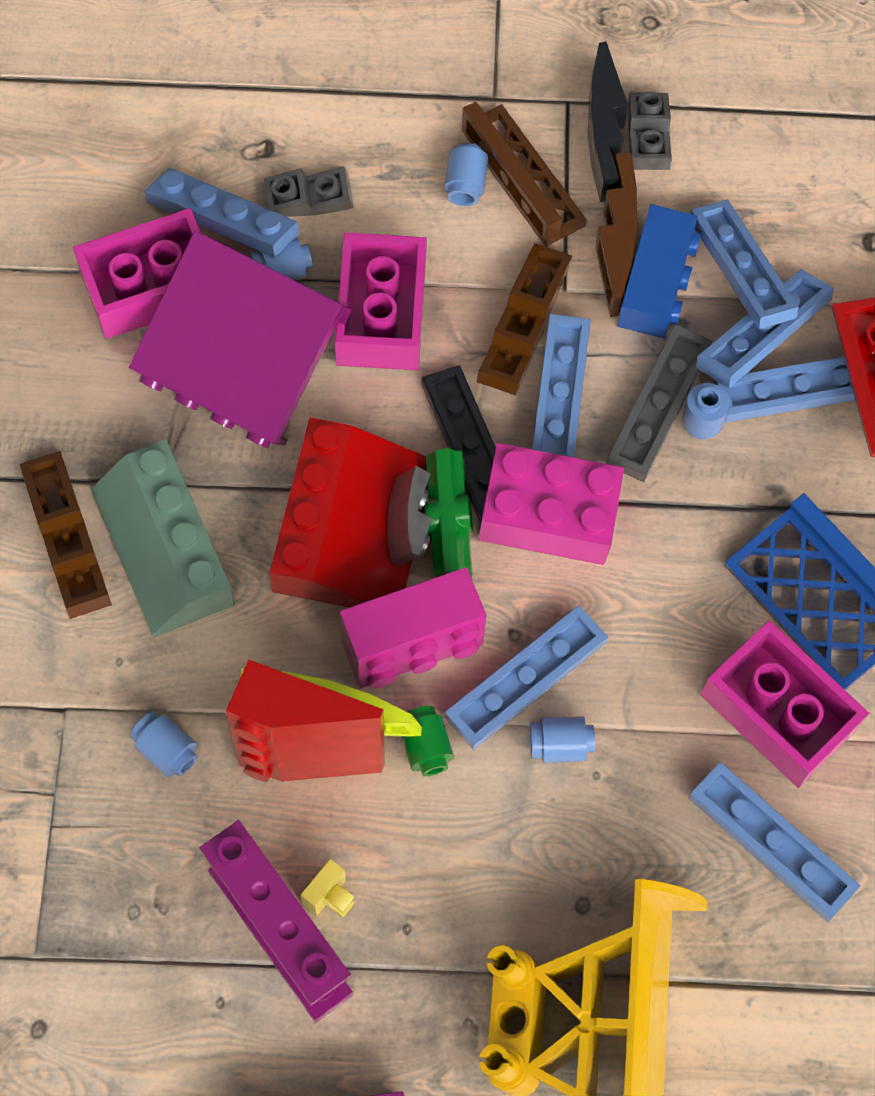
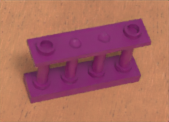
(277, 921)

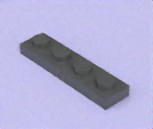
(658, 403)

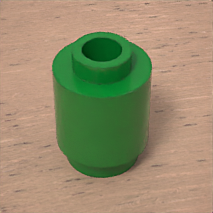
(432, 749)

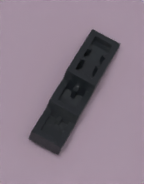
(605, 120)

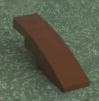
(617, 239)
(524, 319)
(65, 535)

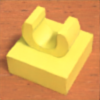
(327, 890)

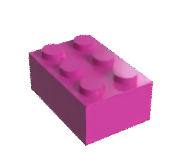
(132, 270)
(385, 290)
(551, 504)
(413, 629)
(783, 703)

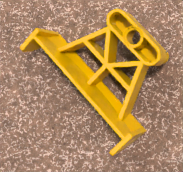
(521, 983)

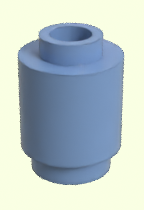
(466, 174)
(289, 262)
(705, 410)
(561, 739)
(164, 744)

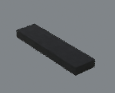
(462, 429)

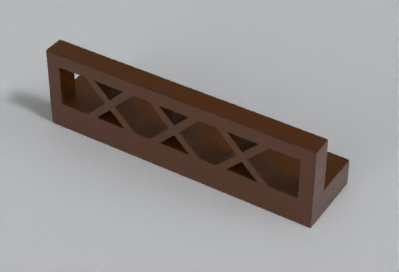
(519, 180)

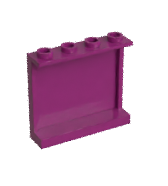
(236, 339)

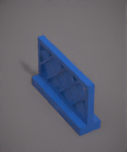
(841, 557)

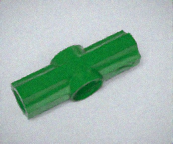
(449, 511)

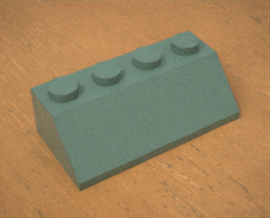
(161, 540)

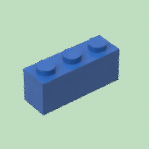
(659, 272)

